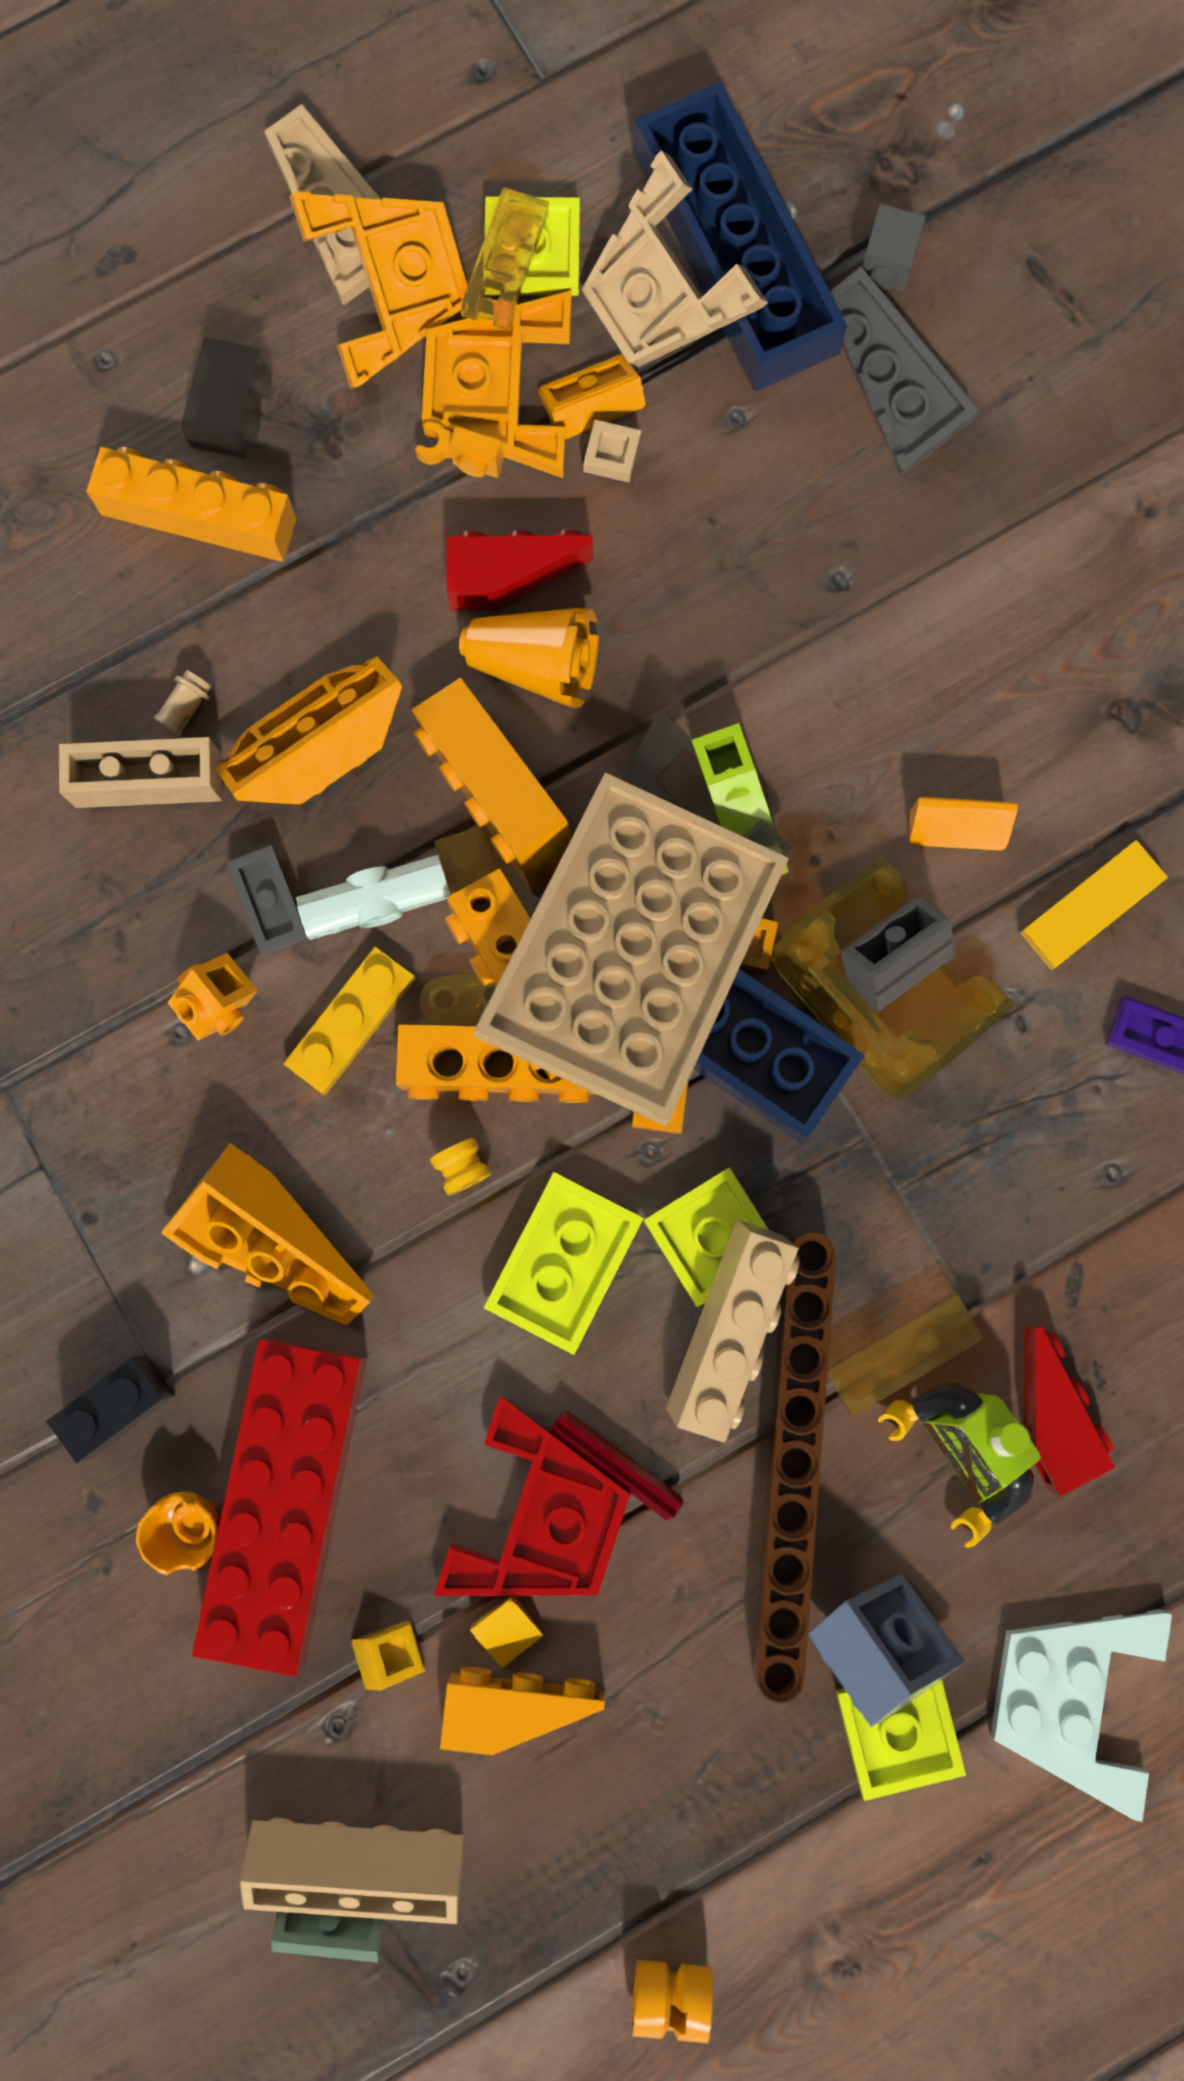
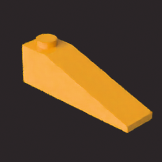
(256, 1226)

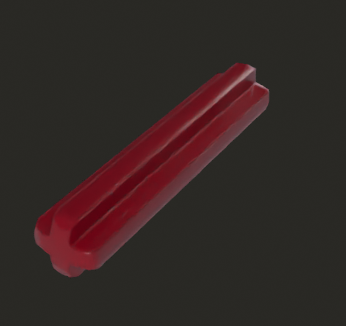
(617, 1465)

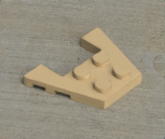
(644, 288)

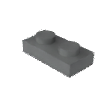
(267, 900)

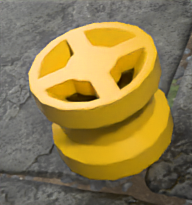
(460, 1166)

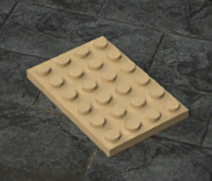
(632, 949)

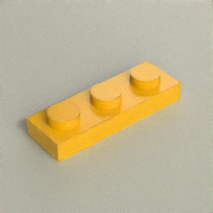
(349, 1021)

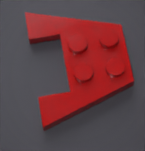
(560, 1525)

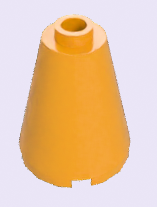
(536, 651)

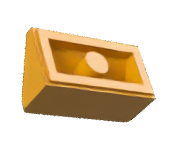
(593, 394)
(961, 823)

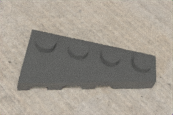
(900, 377)

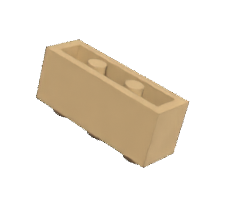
(139, 772)

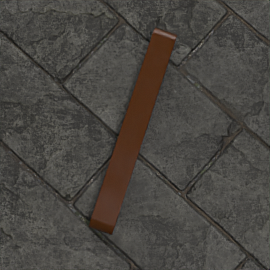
(799, 1540)

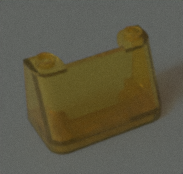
(917, 1030)

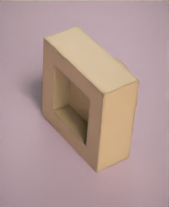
(612, 451)

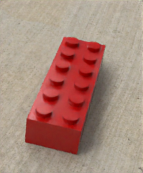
(279, 1507)

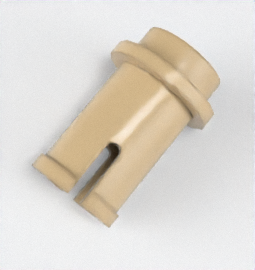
(183, 702)

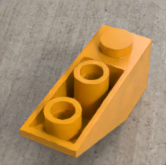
(500, 1713)

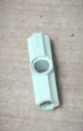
(373, 897)

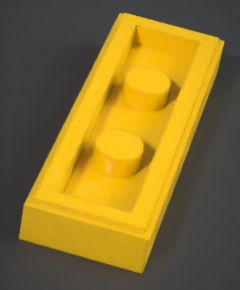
(1093, 905)

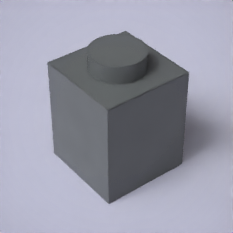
(892, 247)

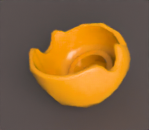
(178, 1532)

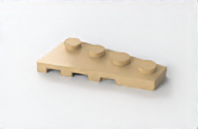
(318, 166)

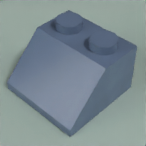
(885, 1648)

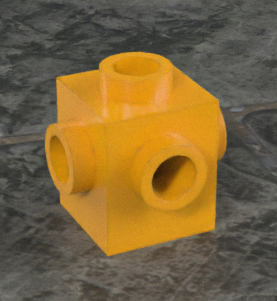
(212, 997)

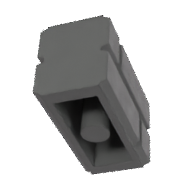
(898, 953)

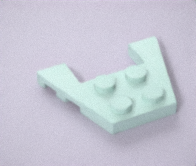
(1055, 1699)

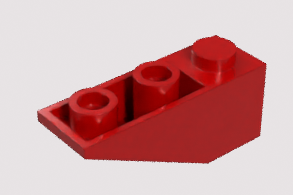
(501, 569)
(1056, 1419)

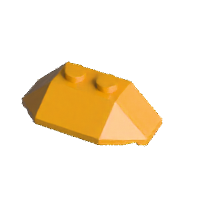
(313, 736)

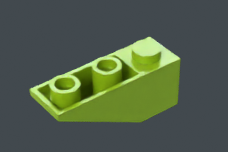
(732, 780)

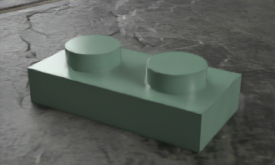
(328, 1936)

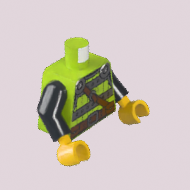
(981, 1445)

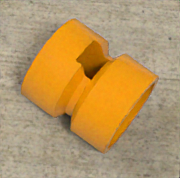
(672, 2001)

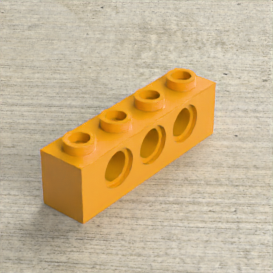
(423, 1044)

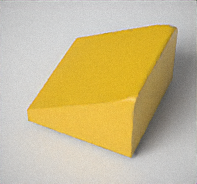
(506, 1630)
(388, 1656)

